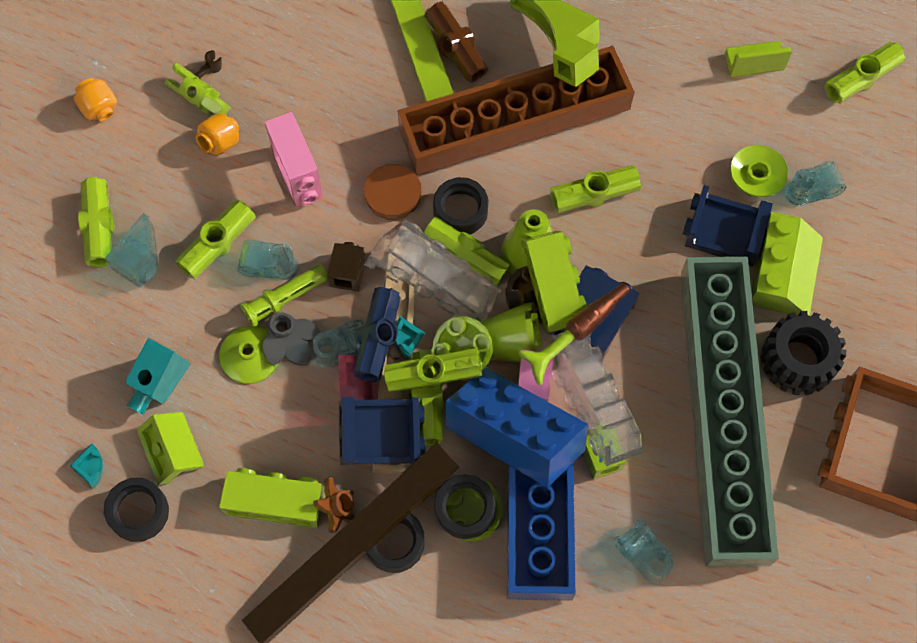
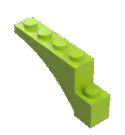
(571, 34)

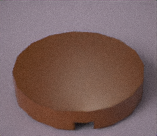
(392, 191)

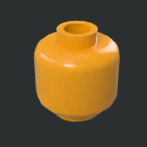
(95, 99)
(217, 134)

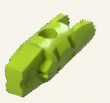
(197, 92)

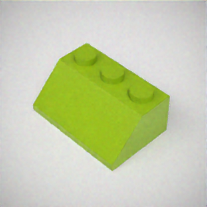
(786, 265)

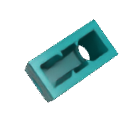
(154, 375)

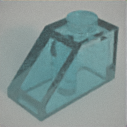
(136, 253)

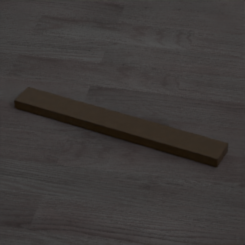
(350, 544)

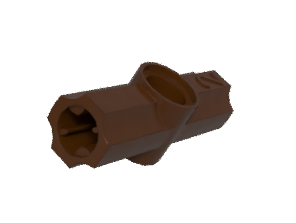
(456, 42)

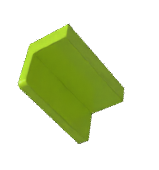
(757, 58)
(169, 446)

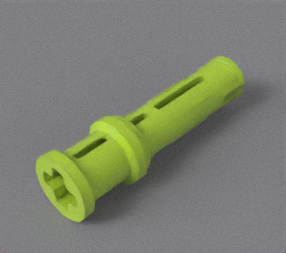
(272, 301)

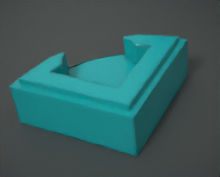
(408, 337)
(89, 465)

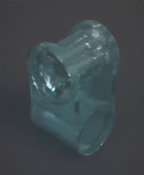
(815, 184)
(267, 260)
(341, 339)
(643, 550)

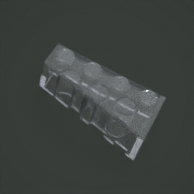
(433, 271)
(596, 401)

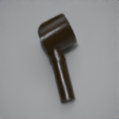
(210, 65)

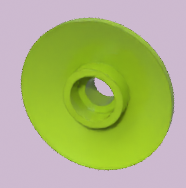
(766, 163)
(242, 367)

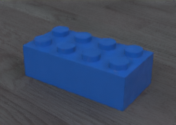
(516, 426)
(540, 537)

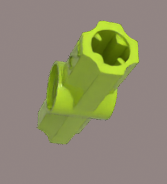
(855, 79)
(578, 192)
(96, 221)
(469, 249)
(202, 251)
(413, 373)
(432, 399)

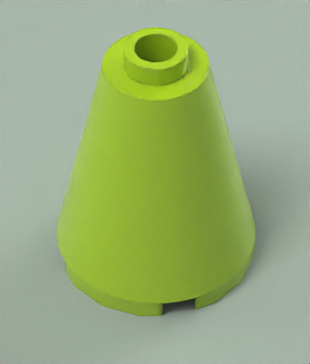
(529, 225)
(513, 332)

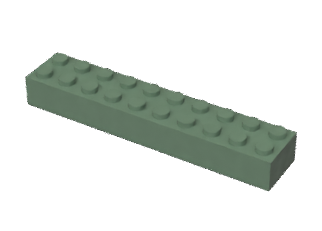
(728, 414)

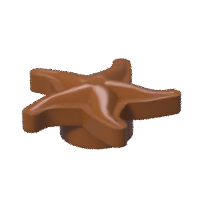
(337, 505)

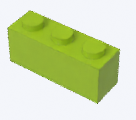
(553, 278)
(271, 498)

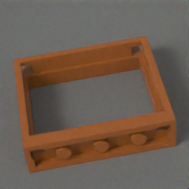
(883, 386)

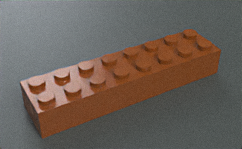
(510, 113)

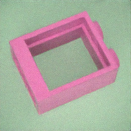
(294, 159)

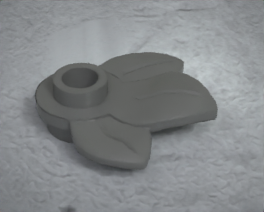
(290, 344)

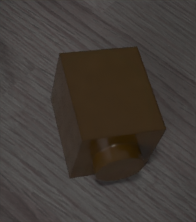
(346, 266)

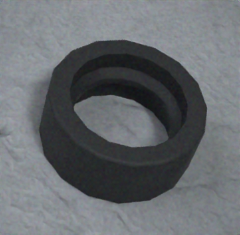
(462, 186)
(460, 482)
(120, 492)
(411, 558)

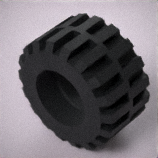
(815, 334)

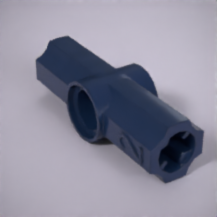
(377, 334)

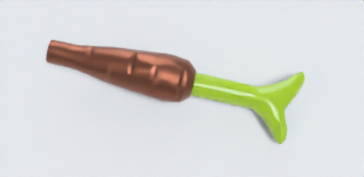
(577, 329)

